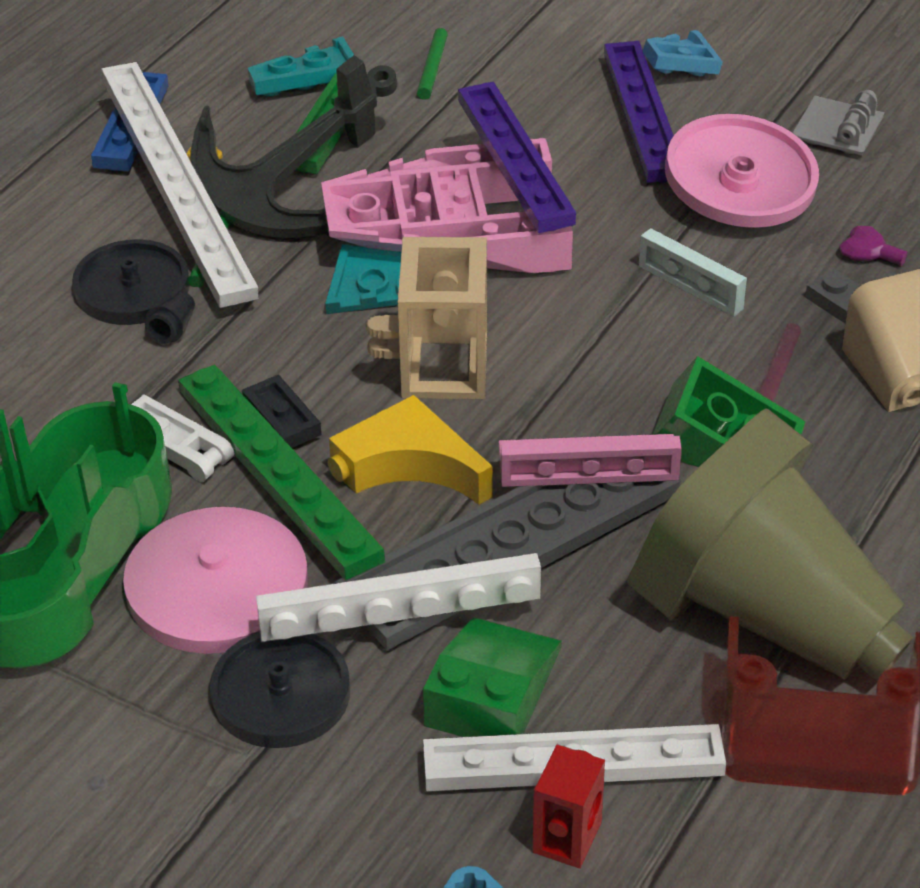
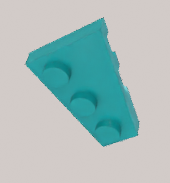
(302, 72)
(364, 279)

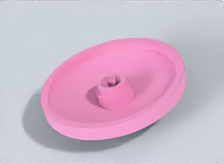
(741, 170)
(200, 576)

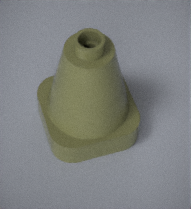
(766, 549)

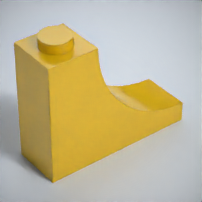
(408, 445)

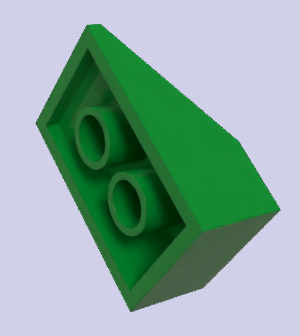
(711, 408)
(488, 680)

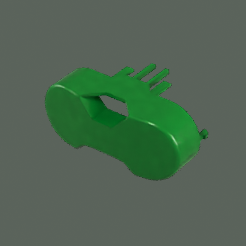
(100, 486)

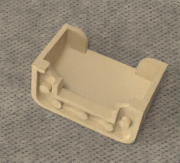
(885, 338)

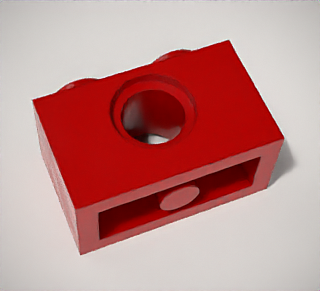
(568, 805)

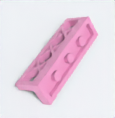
(589, 460)

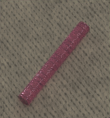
(780, 361)

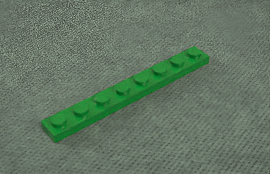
(282, 473)

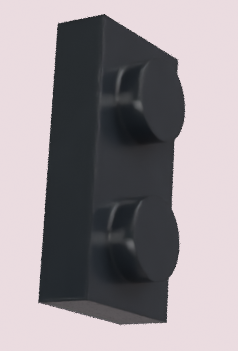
(283, 410)

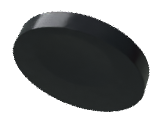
(128, 280)
(280, 690)

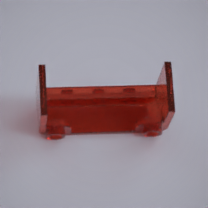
(820, 735)

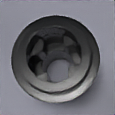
(168, 319)

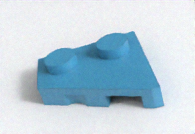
(687, 55)

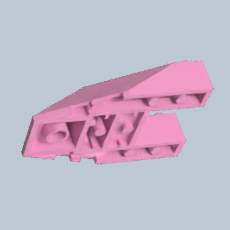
(444, 198)

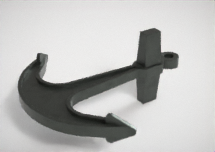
(247, 191)

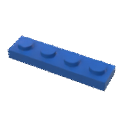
(115, 146)

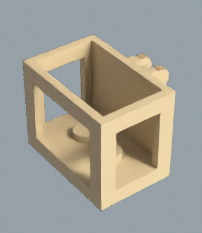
(438, 302)

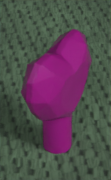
(868, 244)

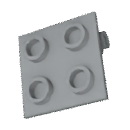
(841, 124)

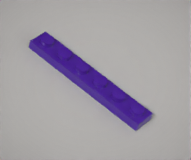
(640, 106)
(517, 158)

